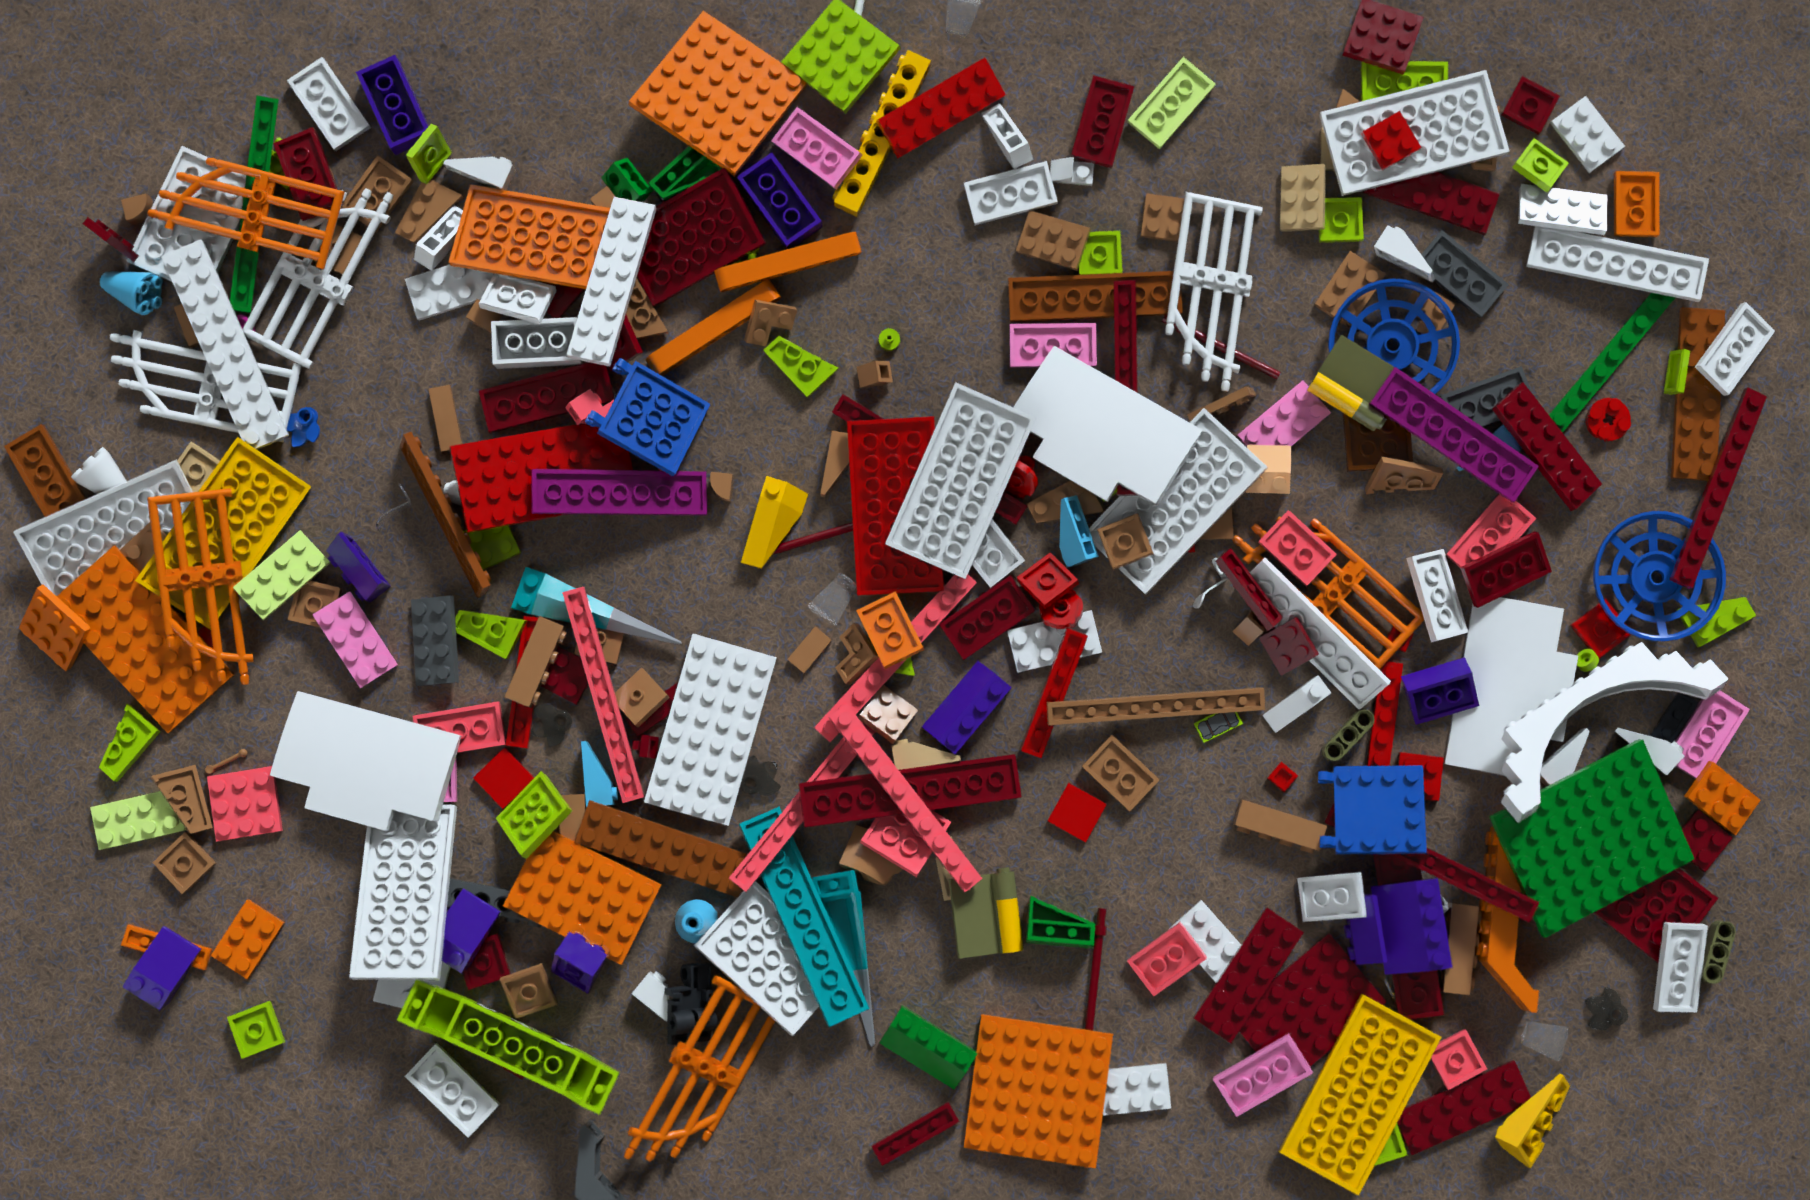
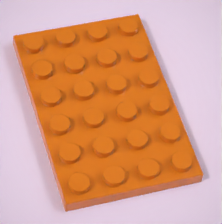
(583, 894)

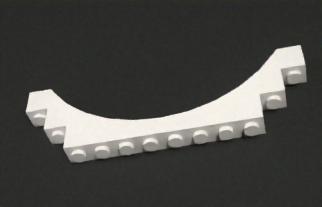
(1629, 672)

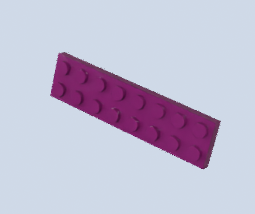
(1453, 434)
(618, 492)

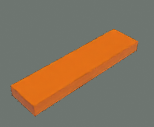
(140, 939)

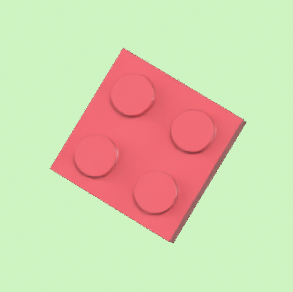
(1457, 1059)

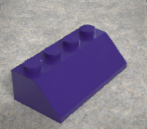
(966, 707)

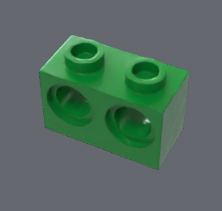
(626, 181)

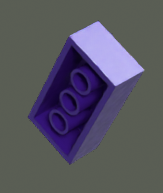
(393, 103)
(779, 201)

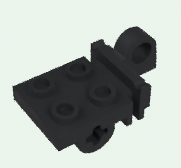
(689, 1004)

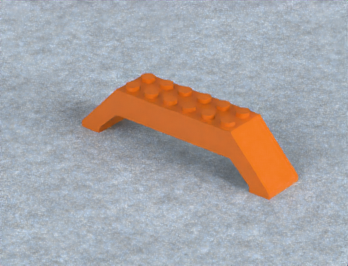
(1499, 931)

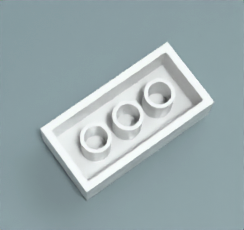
(532, 344)

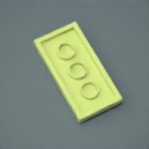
(1171, 103)
(281, 575)
(134, 820)

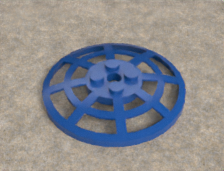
(1401, 330)
(1652, 592)

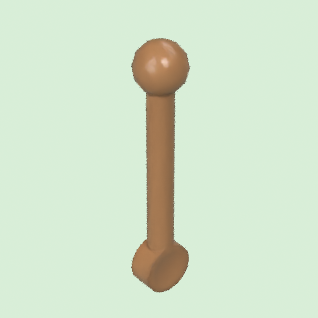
(210, 769)

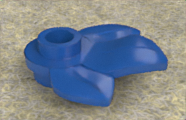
(302, 429)

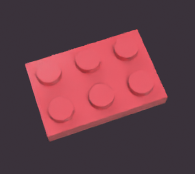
(1297, 548)
(1167, 959)

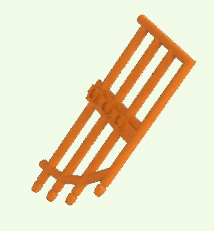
(257, 210)
(205, 575)
(1341, 585)
(704, 1066)

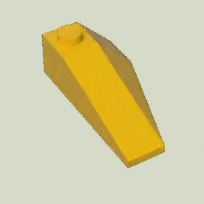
(775, 514)
(1525, 1127)

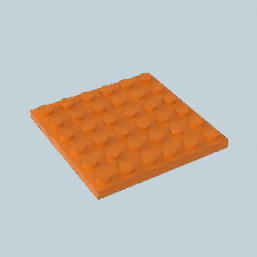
(718, 93)
(1038, 1091)

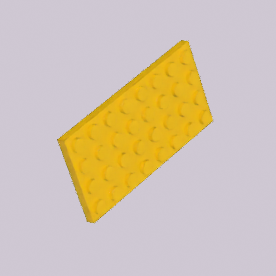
(257, 511)
(1359, 1094)

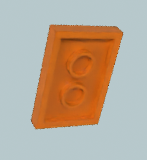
(1636, 204)
(890, 630)
(1722, 798)
(247, 939)

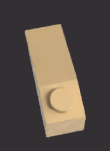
(914, 755)

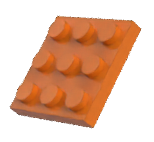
(54, 627)

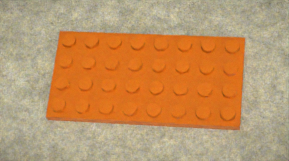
(528, 236)
(132, 643)

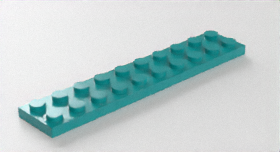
(808, 926)

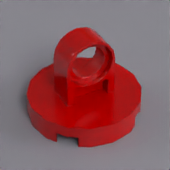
(1023, 479)

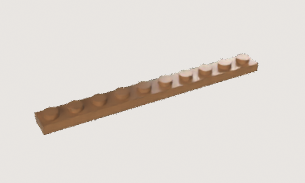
(1155, 706)

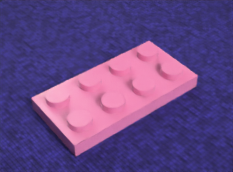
(816, 148)
(1033, 342)
(1286, 420)
(355, 639)
(1709, 731)
(1262, 1075)

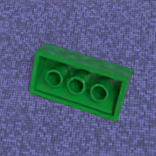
(928, 1047)

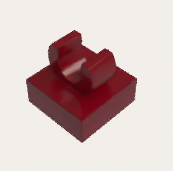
(648, 746)

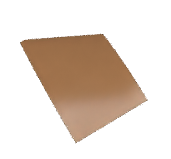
(867, 862)

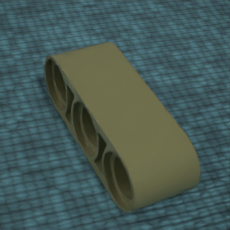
(1357, 731)
(1724, 944)

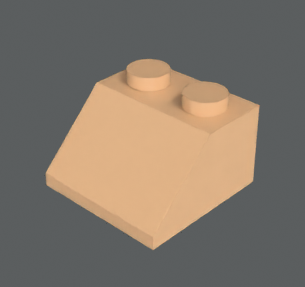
(1278, 474)

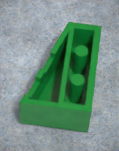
(682, 173)
(1057, 927)

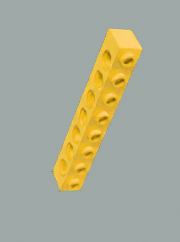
(854, 203)

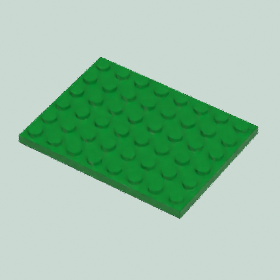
(1594, 838)

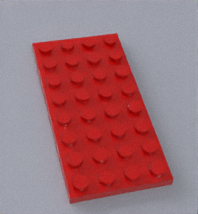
(882, 467)
(496, 472)

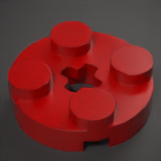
(1614, 408)
(1066, 618)

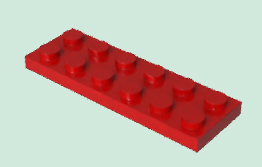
(941, 107)

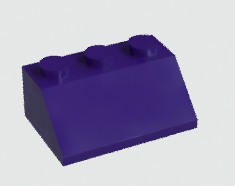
(356, 568)
(1440, 690)
(1366, 935)

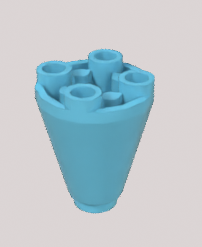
(134, 289)
(700, 911)

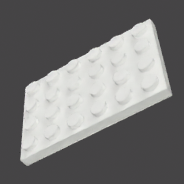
(157, 241)
(759, 958)

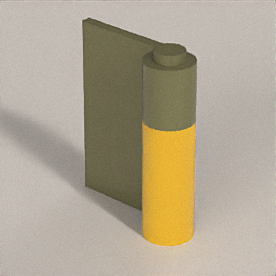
(1350, 381)
(987, 916)

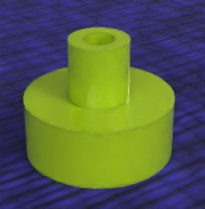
(885, 343)
(1587, 660)

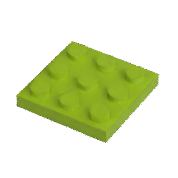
(533, 815)

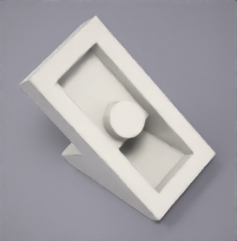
(1071, 172)

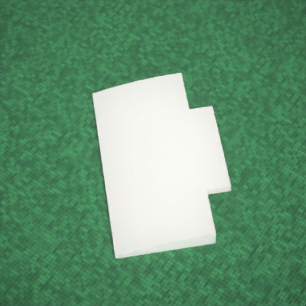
(1103, 430)
(1514, 670)
(364, 762)

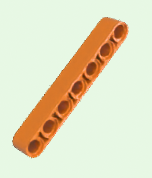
(787, 261)
(709, 329)

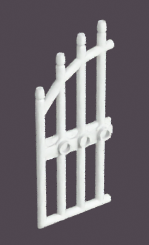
(1211, 278)
(315, 279)
(209, 395)

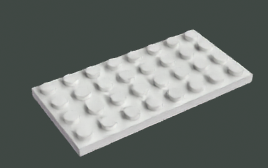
(1450, 119)
(960, 480)
(1201, 492)
(77, 536)
(710, 729)
(404, 898)

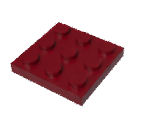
(1383, 36)

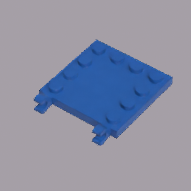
(651, 417)
(1377, 809)

